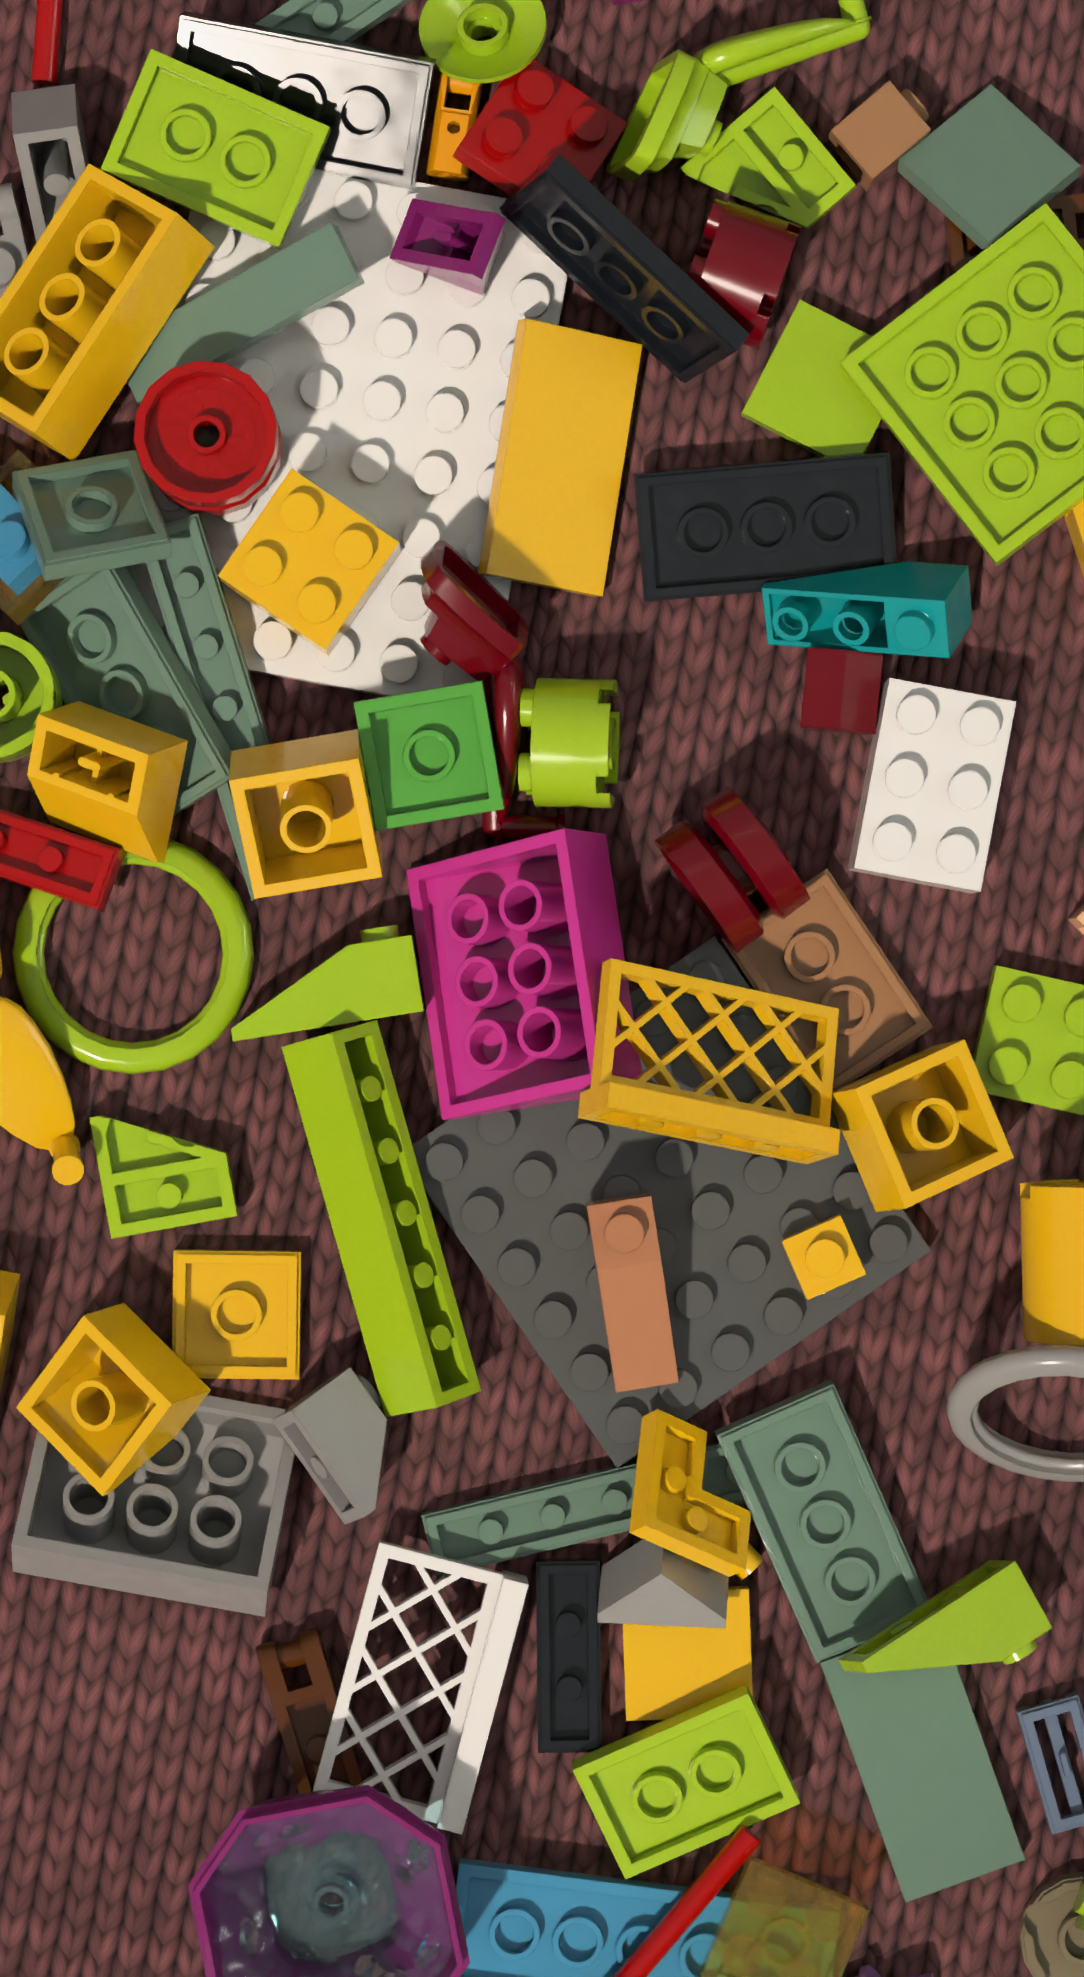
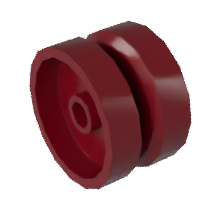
(741, 863)

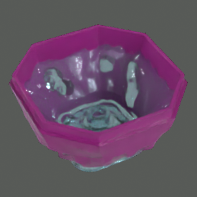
(265, 1880)

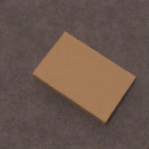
(833, 961)

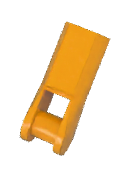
(450, 128)

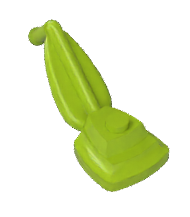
(686, 91)

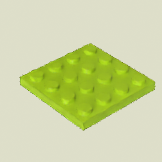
(992, 384)

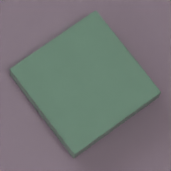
(988, 167)
(91, 515)

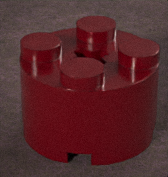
(744, 263)

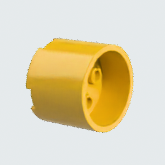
(1053, 1261)

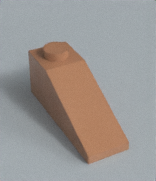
(632, 1291)

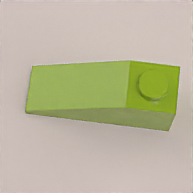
(351, 986)
(973, 1621)

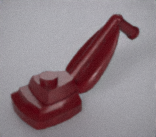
(483, 637)

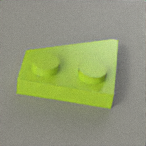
(159, 1179)

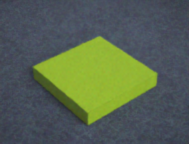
(806, 390)

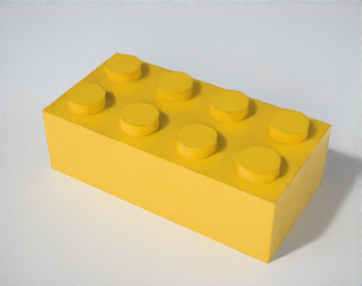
(90, 307)

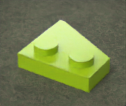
(774, 164)

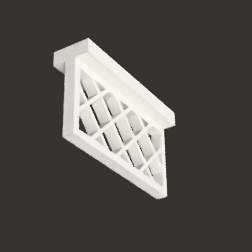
(476, 1695)

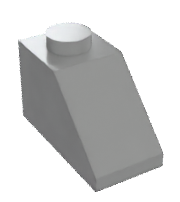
(48, 148)
(339, 1441)

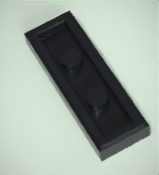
(568, 1655)

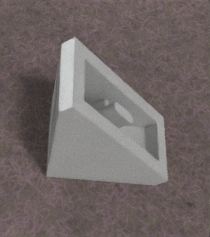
(661, 1589)

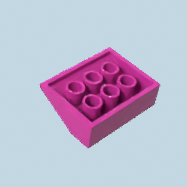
(515, 970)

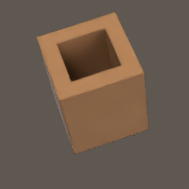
(879, 134)

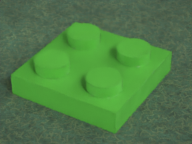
(429, 755)

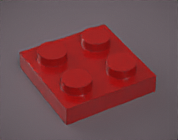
(531, 123)

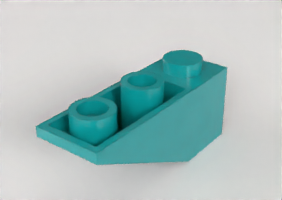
(873, 609)

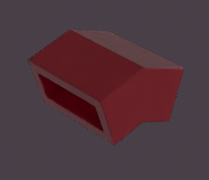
(841, 691)

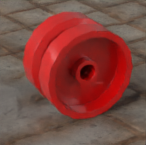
(200, 399)

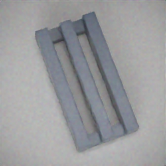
(1048, 1710)

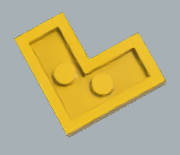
(670, 1500)

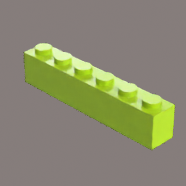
(381, 1219)

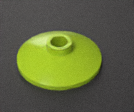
(451, 33)

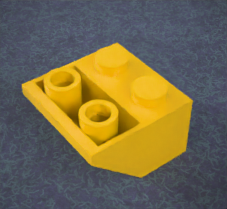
(107, 777)

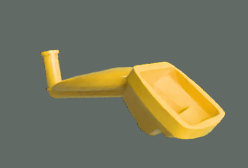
(34, 1092)

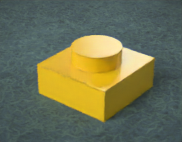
(823, 1257)

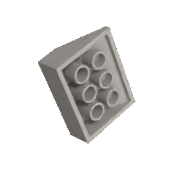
(182, 1528)

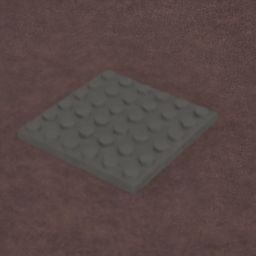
(517, 1204)

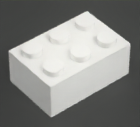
(932, 786)

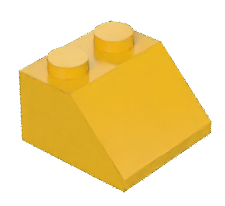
(112, 1396)

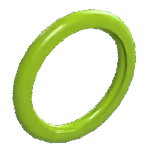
(169, 1049)

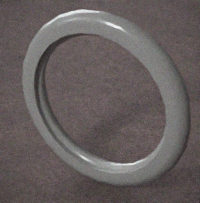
(1000, 1371)

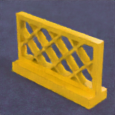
(703, 1117)

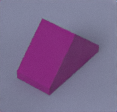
(450, 243)

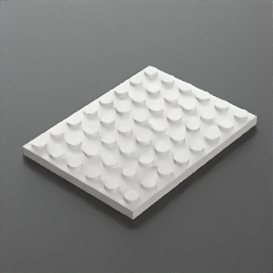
(384, 407)

